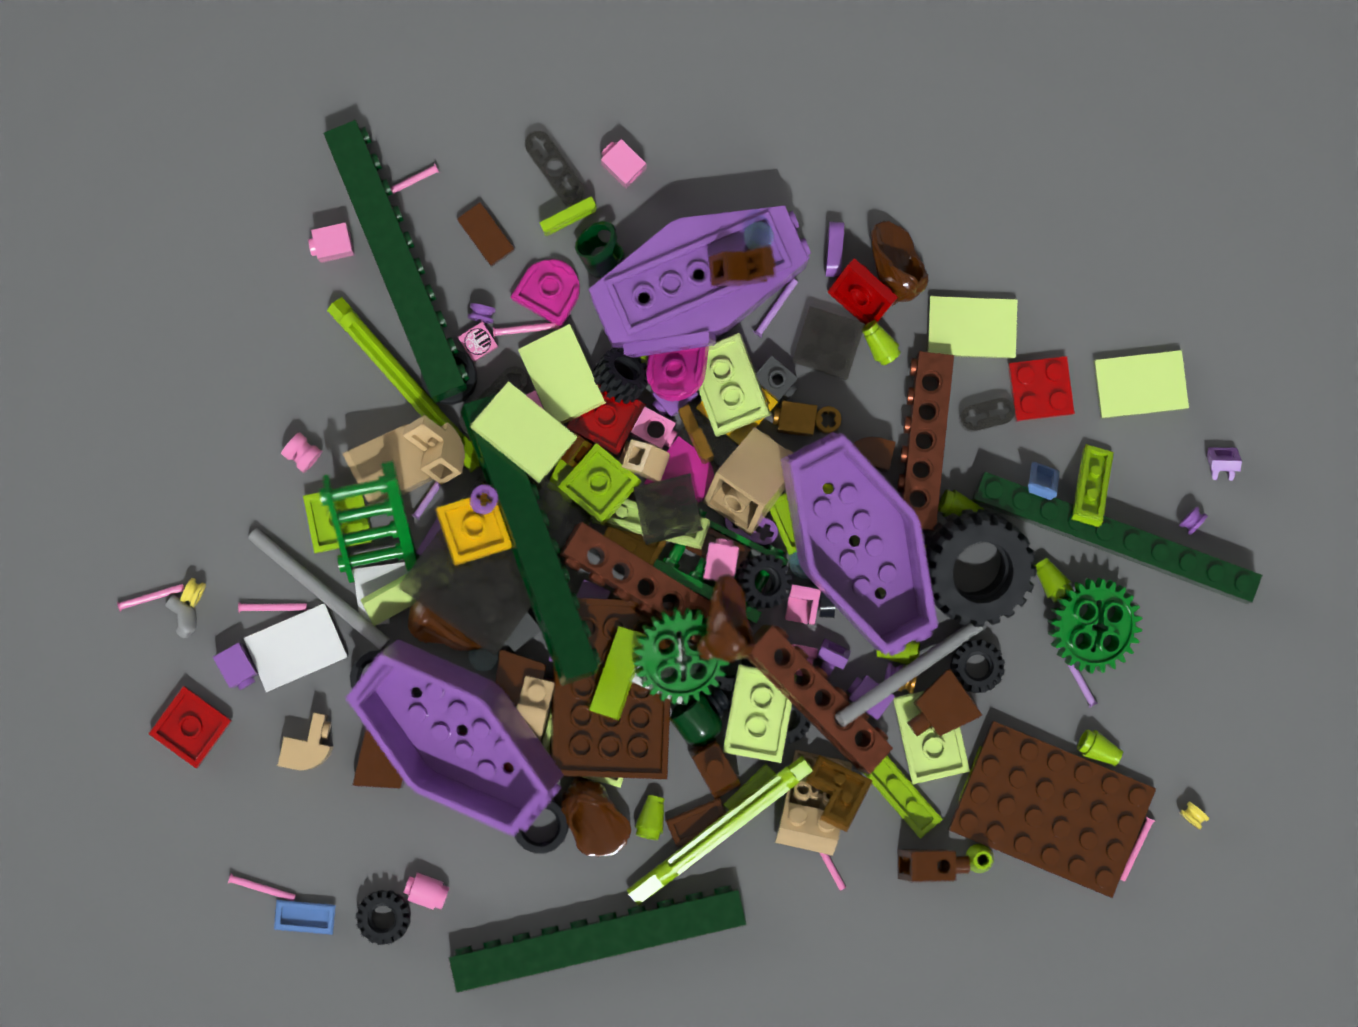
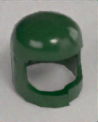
(605, 260)
(699, 723)

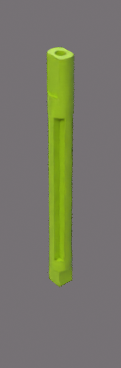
(396, 373)
(719, 830)

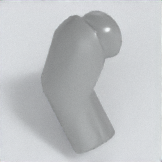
(185, 616)

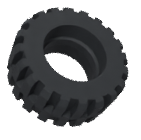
(1007, 587)

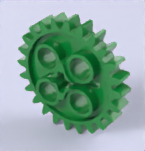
(1070, 624)
(654, 659)

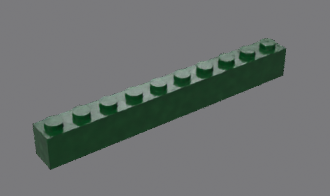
(395, 261)
(1119, 539)
(536, 557)
(597, 939)

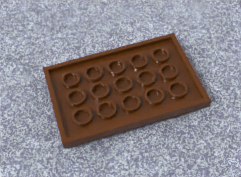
(599, 745)
(1052, 809)

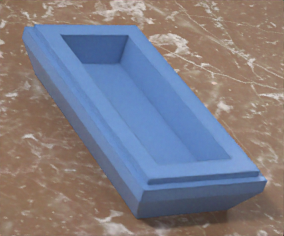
(1043, 481)
(304, 917)

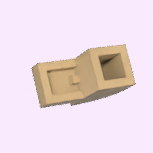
(441, 446)
(644, 460)
(535, 704)
(308, 754)

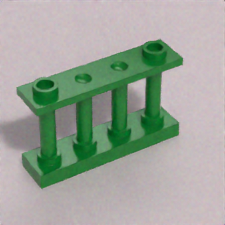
(392, 505)
(695, 579)

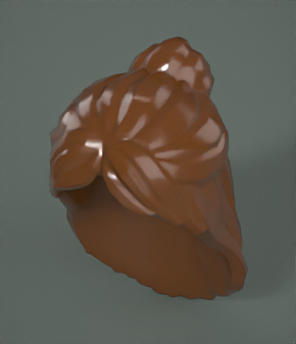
(898, 261)
(431, 628)
(727, 628)
(594, 819)

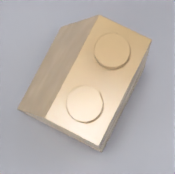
(367, 462)
(749, 481)

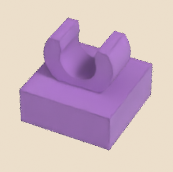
(1224, 460)
(832, 656)

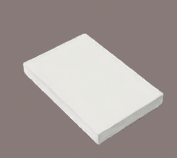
(295, 647)

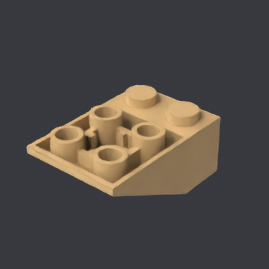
(802, 811)

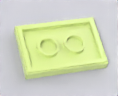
(972, 327)
(562, 375)
(1141, 384)
(731, 387)
(523, 432)
(757, 717)
(928, 754)

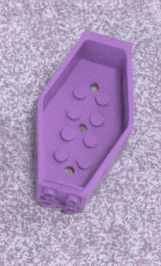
(677, 299)
(888, 547)
(437, 759)

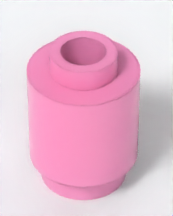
(426, 891)

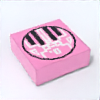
(478, 342)

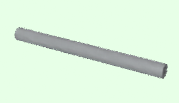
(319, 589)
(907, 674)

